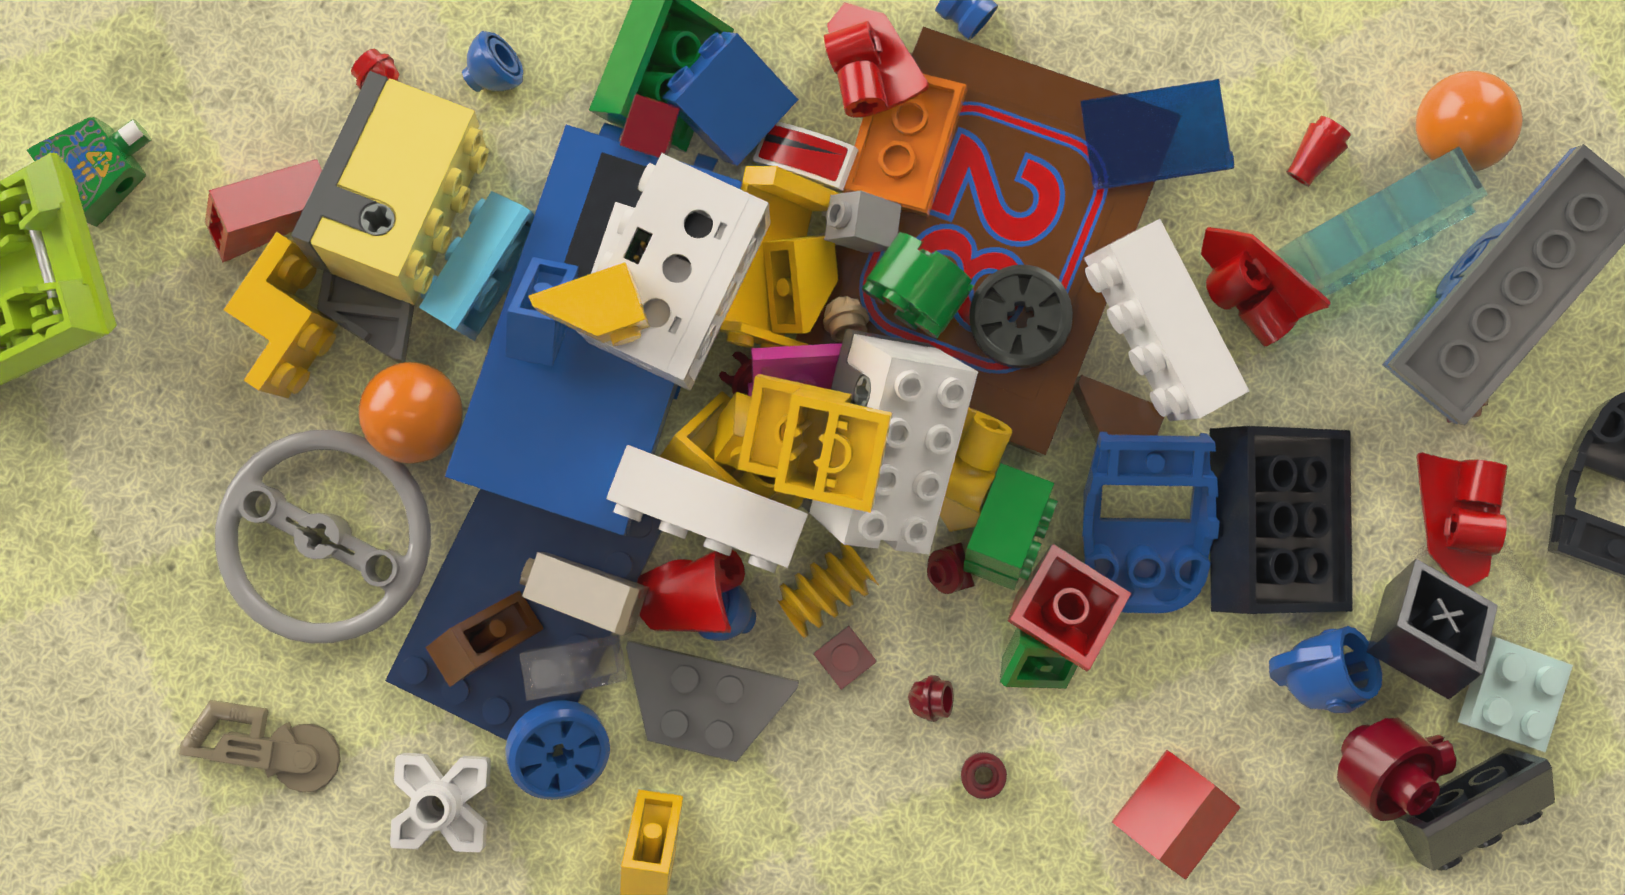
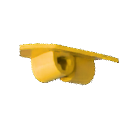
(973, 469)

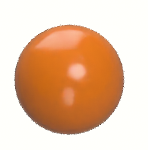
(1470, 113)
(410, 412)

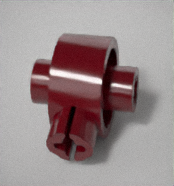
(1393, 768)

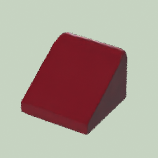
(650, 126)

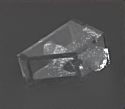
(572, 667)

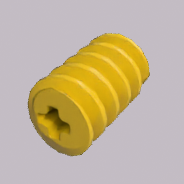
(825, 589)

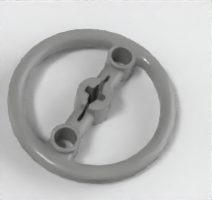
(241, 502)

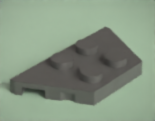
(367, 314)
(703, 701)

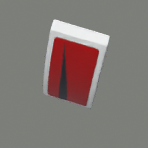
(807, 155)

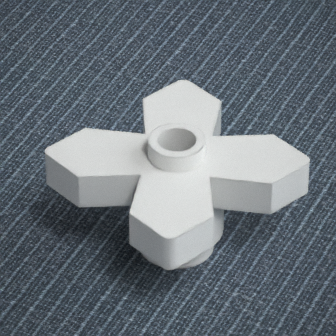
(458, 821)

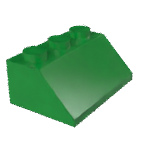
(649, 50)

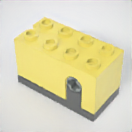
(392, 188)

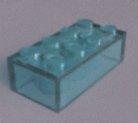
(1386, 223)

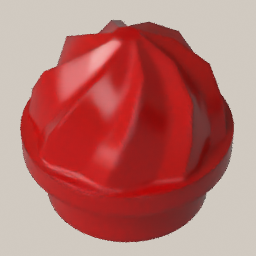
(376, 62)

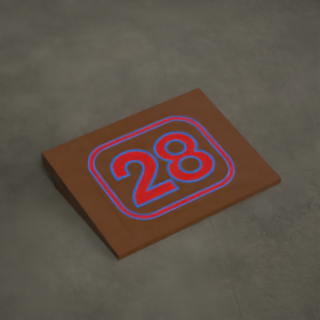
(1007, 197)

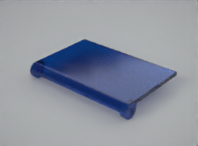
(1156, 134)

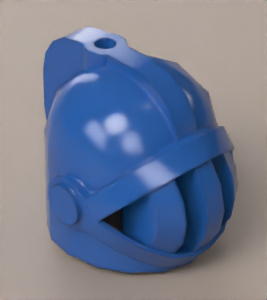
(1320, 671)

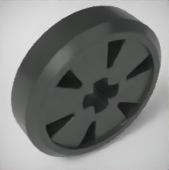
(1044, 332)

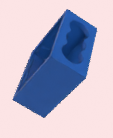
(729, 96)

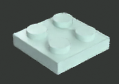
(1516, 694)

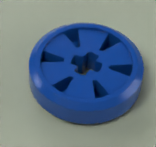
(532, 743)

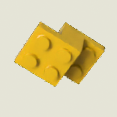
(290, 324)
(814, 442)

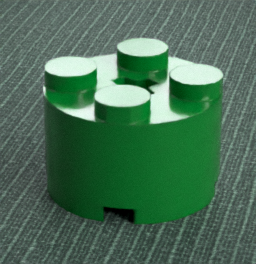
(919, 284)

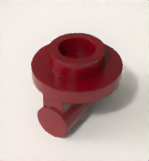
(946, 569)

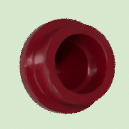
(931, 698)

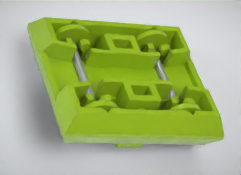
(48, 270)

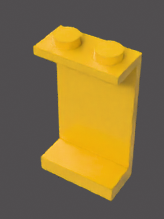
(790, 208)

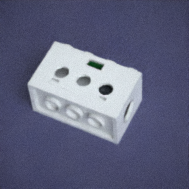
(689, 268)

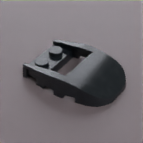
(1575, 531)

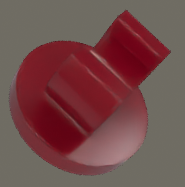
(743, 376)

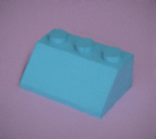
(479, 265)

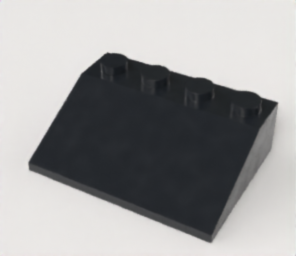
(1282, 520)

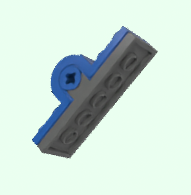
(1514, 286)

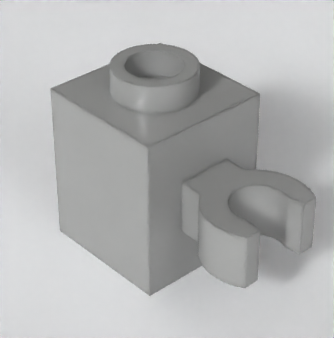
(861, 221)

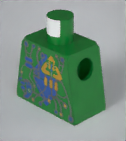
(99, 162)

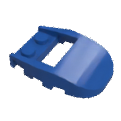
(1152, 554)

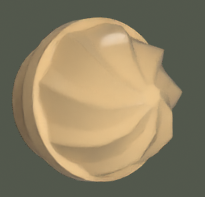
(844, 314)

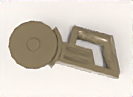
(299, 756)

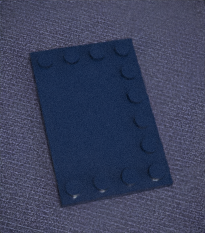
(488, 567)

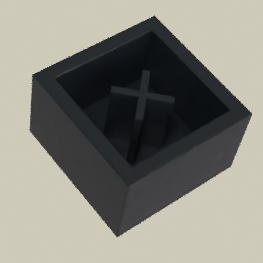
(1433, 629)

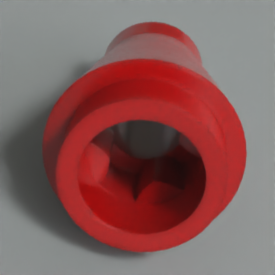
(1319, 148)

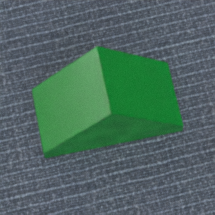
(1034, 665)

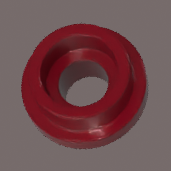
(996, 782)

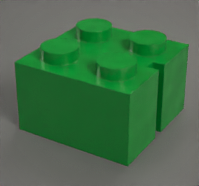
(1005, 533)

